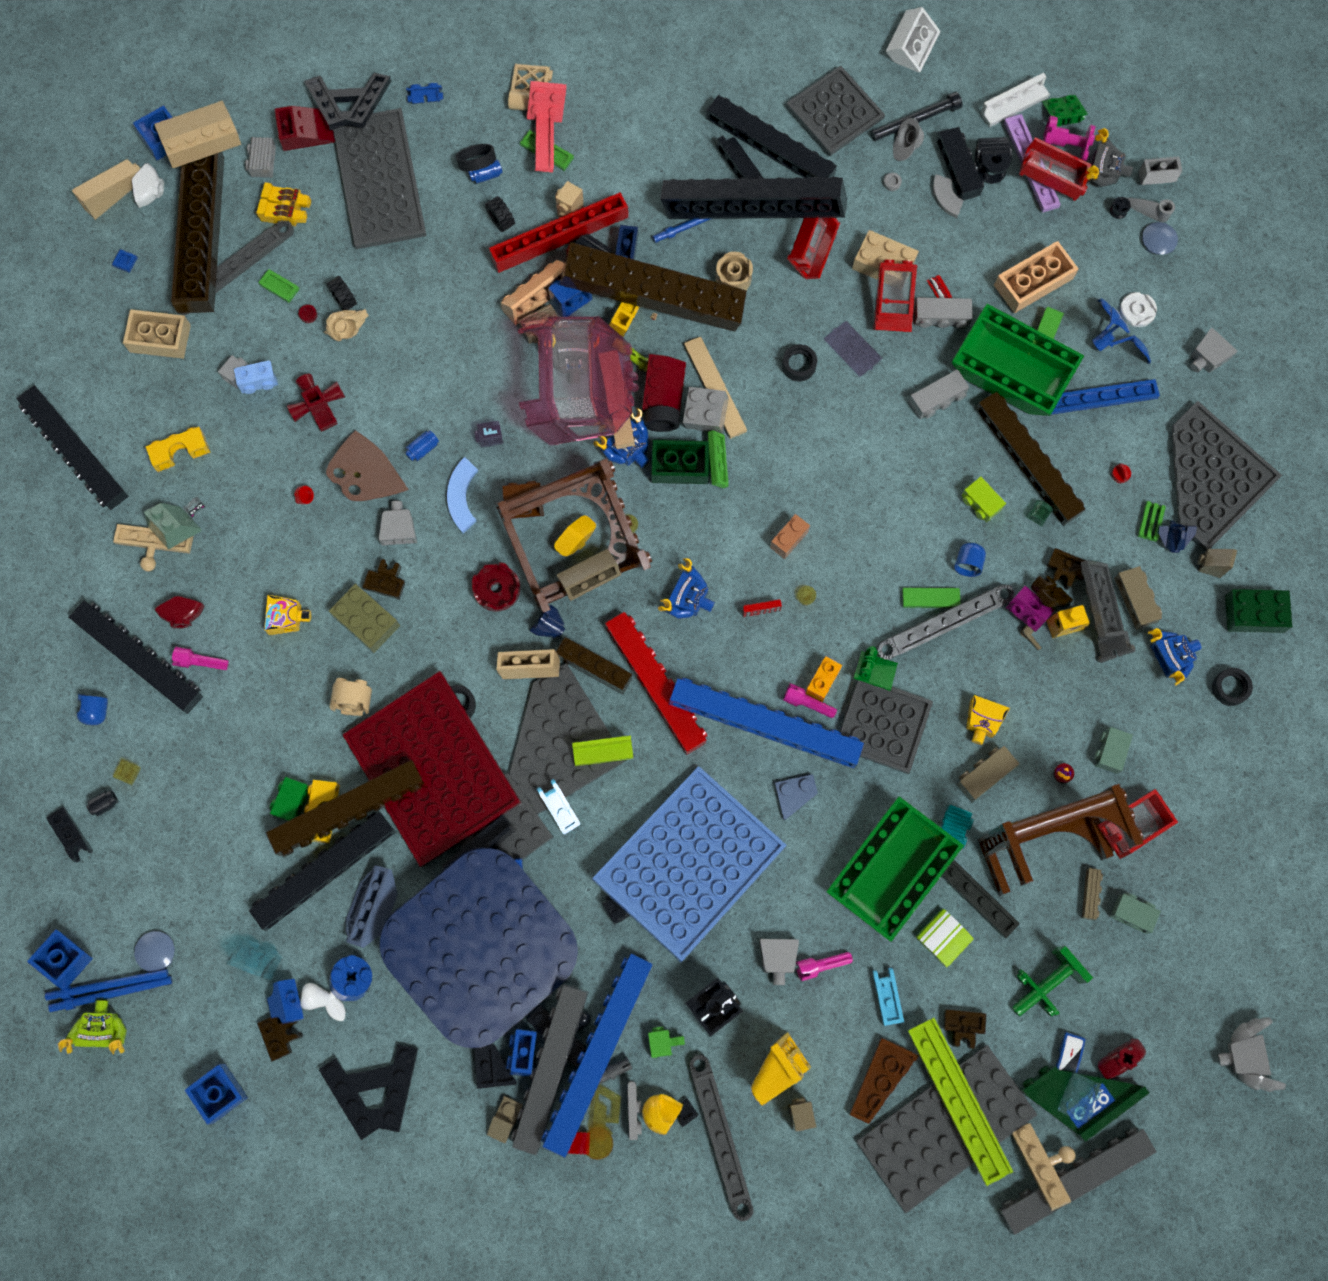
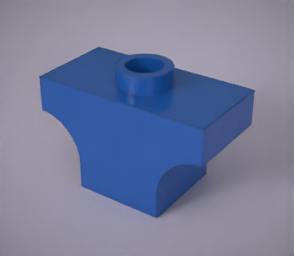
(285, 1002)

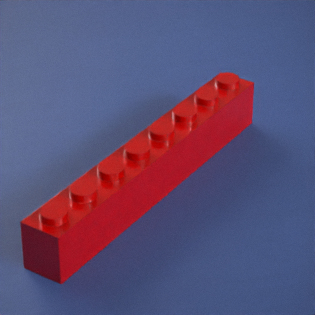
(559, 232)
(655, 682)

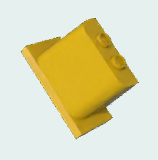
(780, 1070)

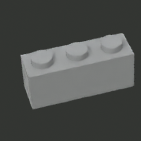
(943, 312)
(939, 395)

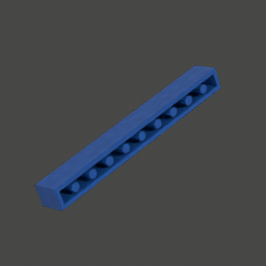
(766, 723)
(595, 1060)

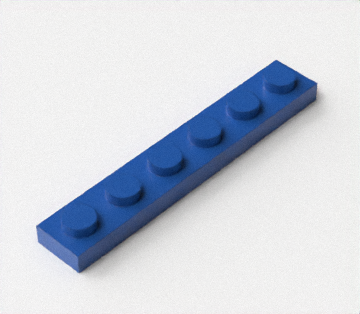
(1107, 396)

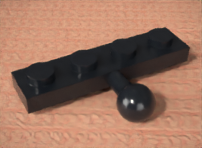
(541, 1020)

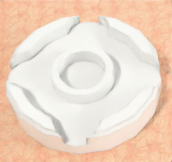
(1133, 307)

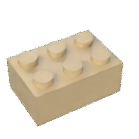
(876, 249)
(156, 334)

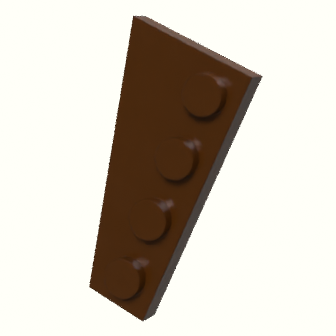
(884, 1073)

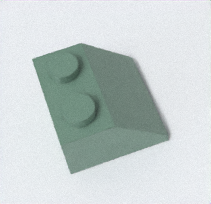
(170, 524)

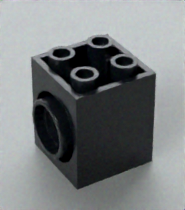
(714, 1006)

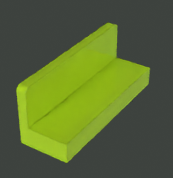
(602, 751)

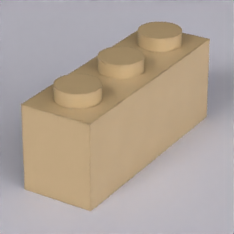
(528, 664)

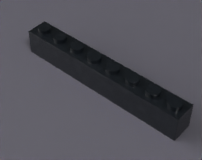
(768, 140)
(72, 447)
(136, 657)
(321, 871)

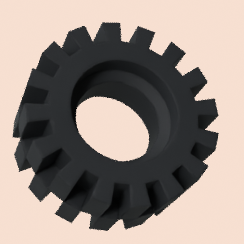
(500, 213)
(341, 293)

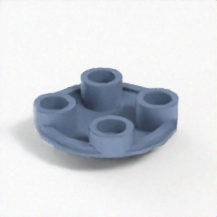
(1160, 238)
(154, 951)

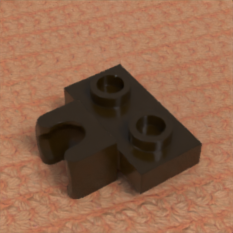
(1066, 567)
(385, 581)
(1050, 594)
(964, 1025)
(277, 1037)

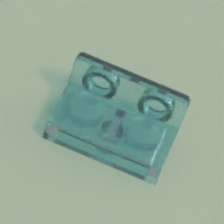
(1079, 1098)

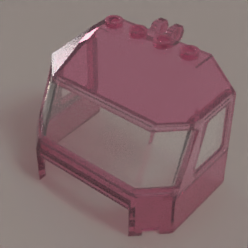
(581, 379)

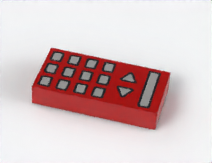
(762, 608)

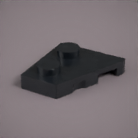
(491, 1068)

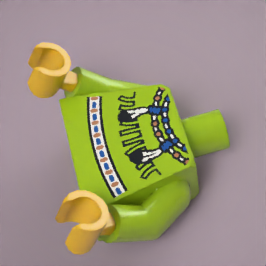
(96, 1030)

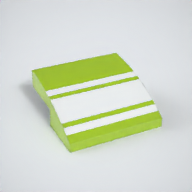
(944, 937)

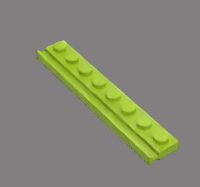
(960, 1101)

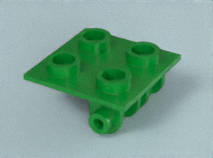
(1066, 109)
(875, 670)

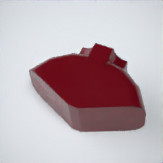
(179, 611)
(1122, 1058)

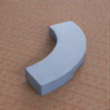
(456, 494)

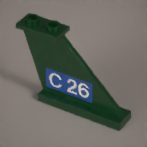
(1115, 1099)

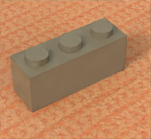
(589, 574)
(1138, 597)
(987, 773)

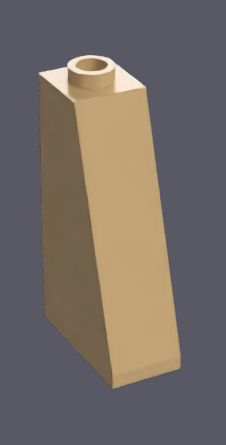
(106, 188)

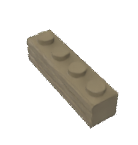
(1091, 894)

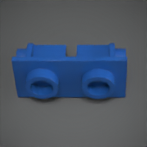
(418, 93)

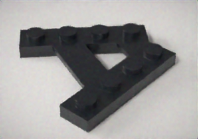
(365, 98)
(347, 1089)

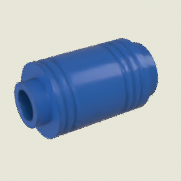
(487, 173)
(421, 446)

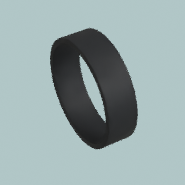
(479, 163)

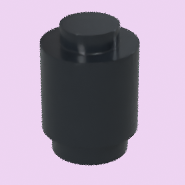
(102, 802)

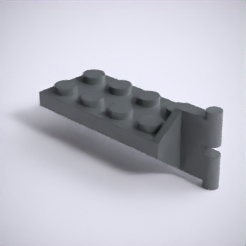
(1106, 612)

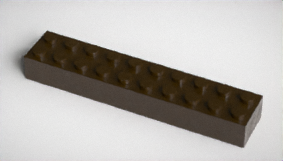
(198, 235)
(653, 287)

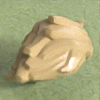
(345, 324)

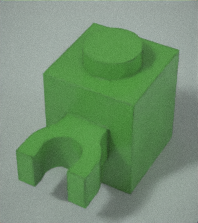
(661, 1042)

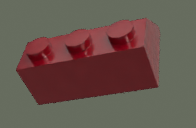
(664, 382)

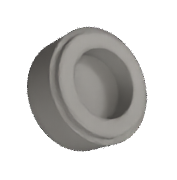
(892, 181)

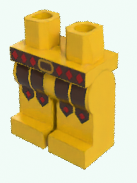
(282, 204)

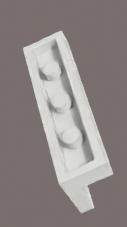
(1014, 100)

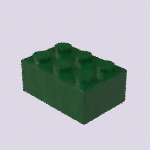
(680, 462)
(1258, 611)

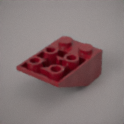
(302, 128)

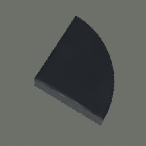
(687, 1113)

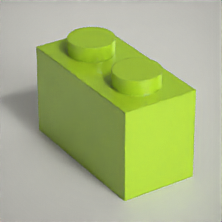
(983, 499)

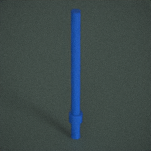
(671, 231)
(70, 991)
(71, 1003)

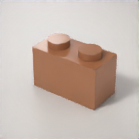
(790, 536)

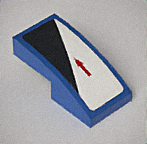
(1070, 1052)

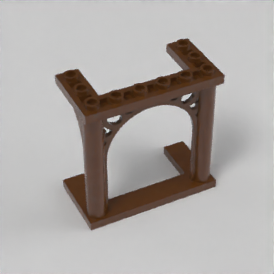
(597, 473)
(1075, 818)

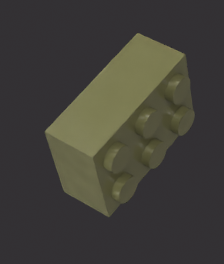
(364, 618)

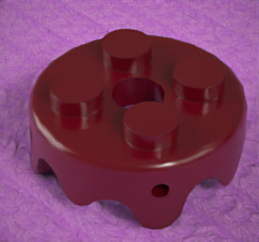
(492, 575)

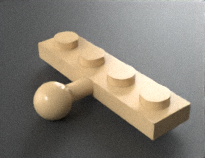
(145, 538)
(1042, 1166)

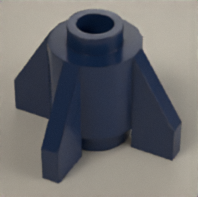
(1175, 536)
(549, 624)

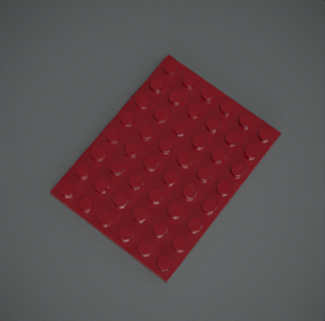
(459, 772)

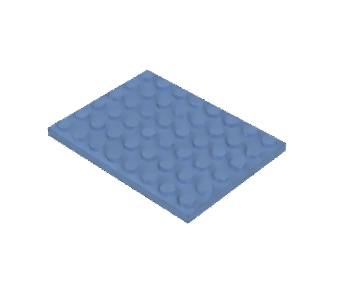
(689, 863)

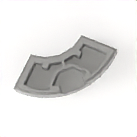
(946, 197)

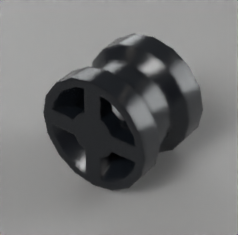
(1121, 203)

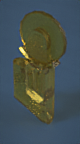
(600, 1136)

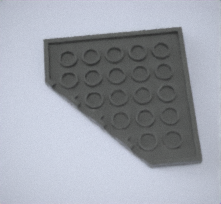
(1215, 475)
(553, 720)

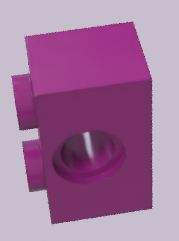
(1029, 609)

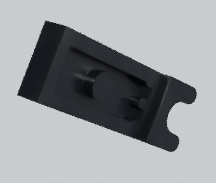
(68, 834)

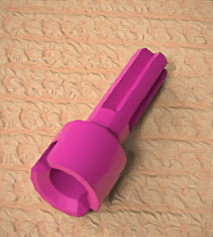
(185, 658)
(796, 695)
(810, 968)

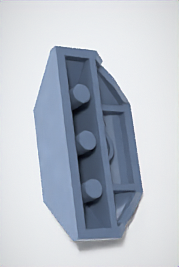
(371, 906)

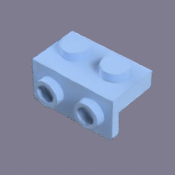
(255, 377)

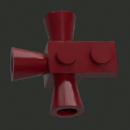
(316, 402)

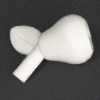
(316, 997)

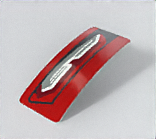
(939, 287)

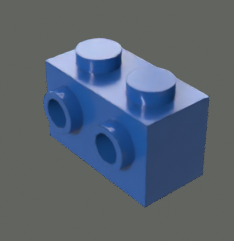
(522, 1053)

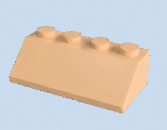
(533, 294)

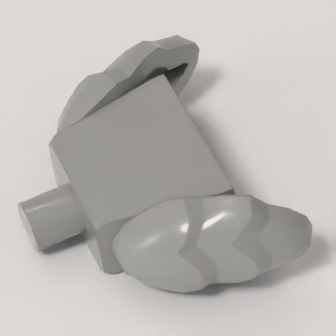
(1249, 1056)

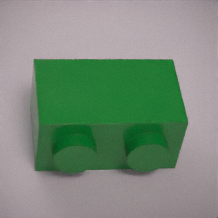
(289, 799)

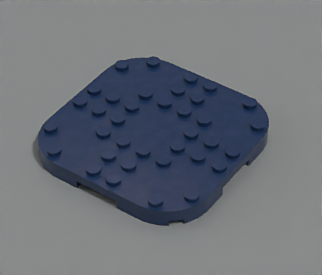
(478, 947)

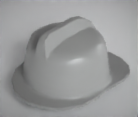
(909, 138)

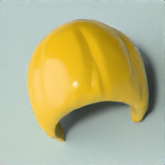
(660, 1113)

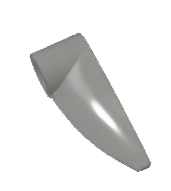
(1154, 210)

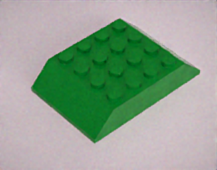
(999, 362)
(895, 868)

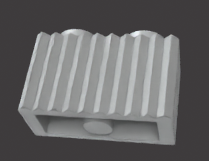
(261, 157)
(1160, 170)

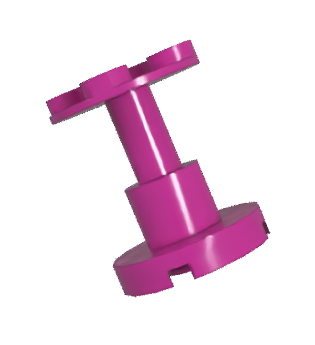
(1061, 136)

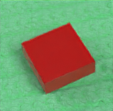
(580, 1143)

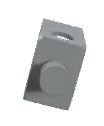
(1212, 352)
(397, 526)
(779, 957)

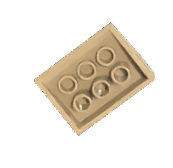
(197, 134)

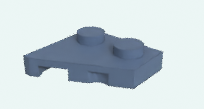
(795, 793)

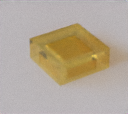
(127, 772)

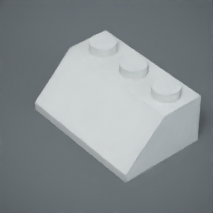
(913, 39)

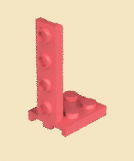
(546, 107)

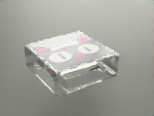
(194, 507)

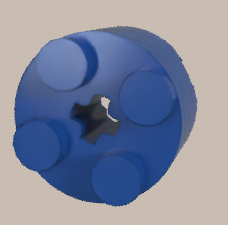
(350, 967)

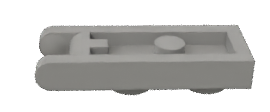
(634, 1107)

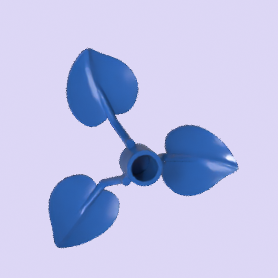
(1106, 337)

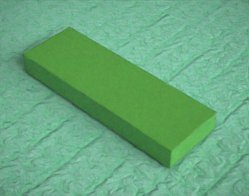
(561, 157)
(1049, 324)
(718, 459)
(930, 597)

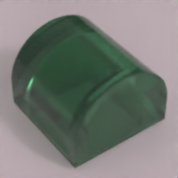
(1039, 512)

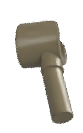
(1026, 632)

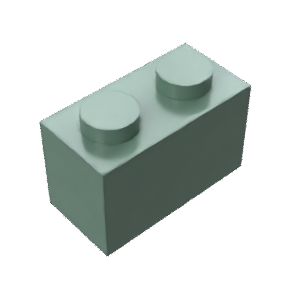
(1113, 750)
(1135, 913)

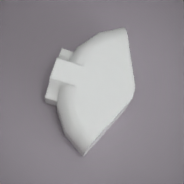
(147, 185)

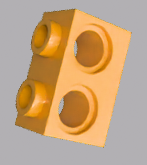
(823, 679)

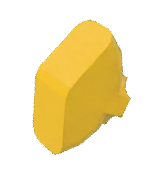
(575, 536)

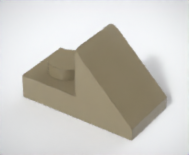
(504, 1119)

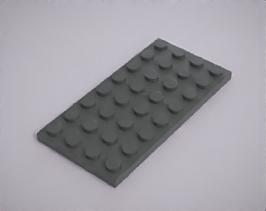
(379, 180)
(919, 1143)

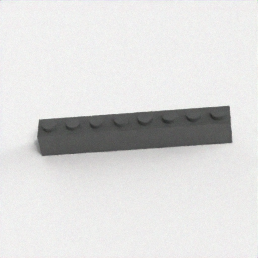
(550, 1069)
(1080, 1178)

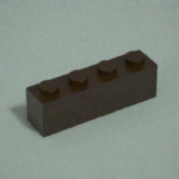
(594, 666)

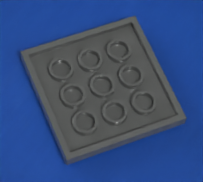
(835, 110)
(887, 724)
(530, 829)

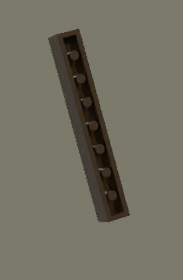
(1030, 458)
(345, 808)

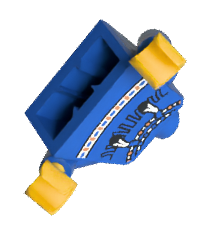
(628, 454)
(688, 594)
(1174, 653)

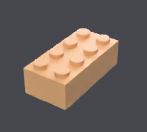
(1036, 277)

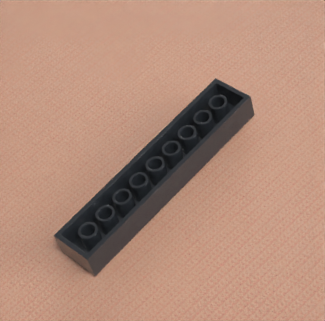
(754, 198)

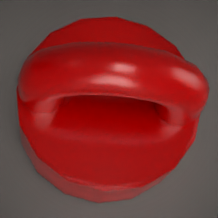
(1121, 473)
(304, 495)

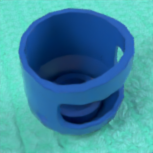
(973, 555)
(92, 709)

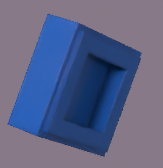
(124, 261)

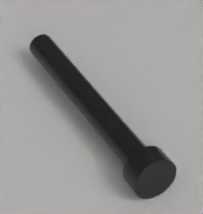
(953, 101)

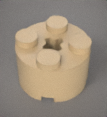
(734, 270)
(350, 697)

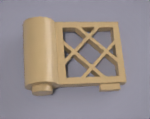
(519, 97)

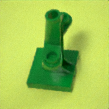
(1068, 966)

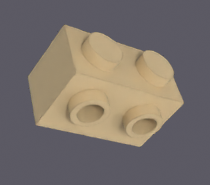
(569, 199)

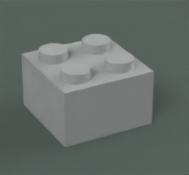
(705, 409)

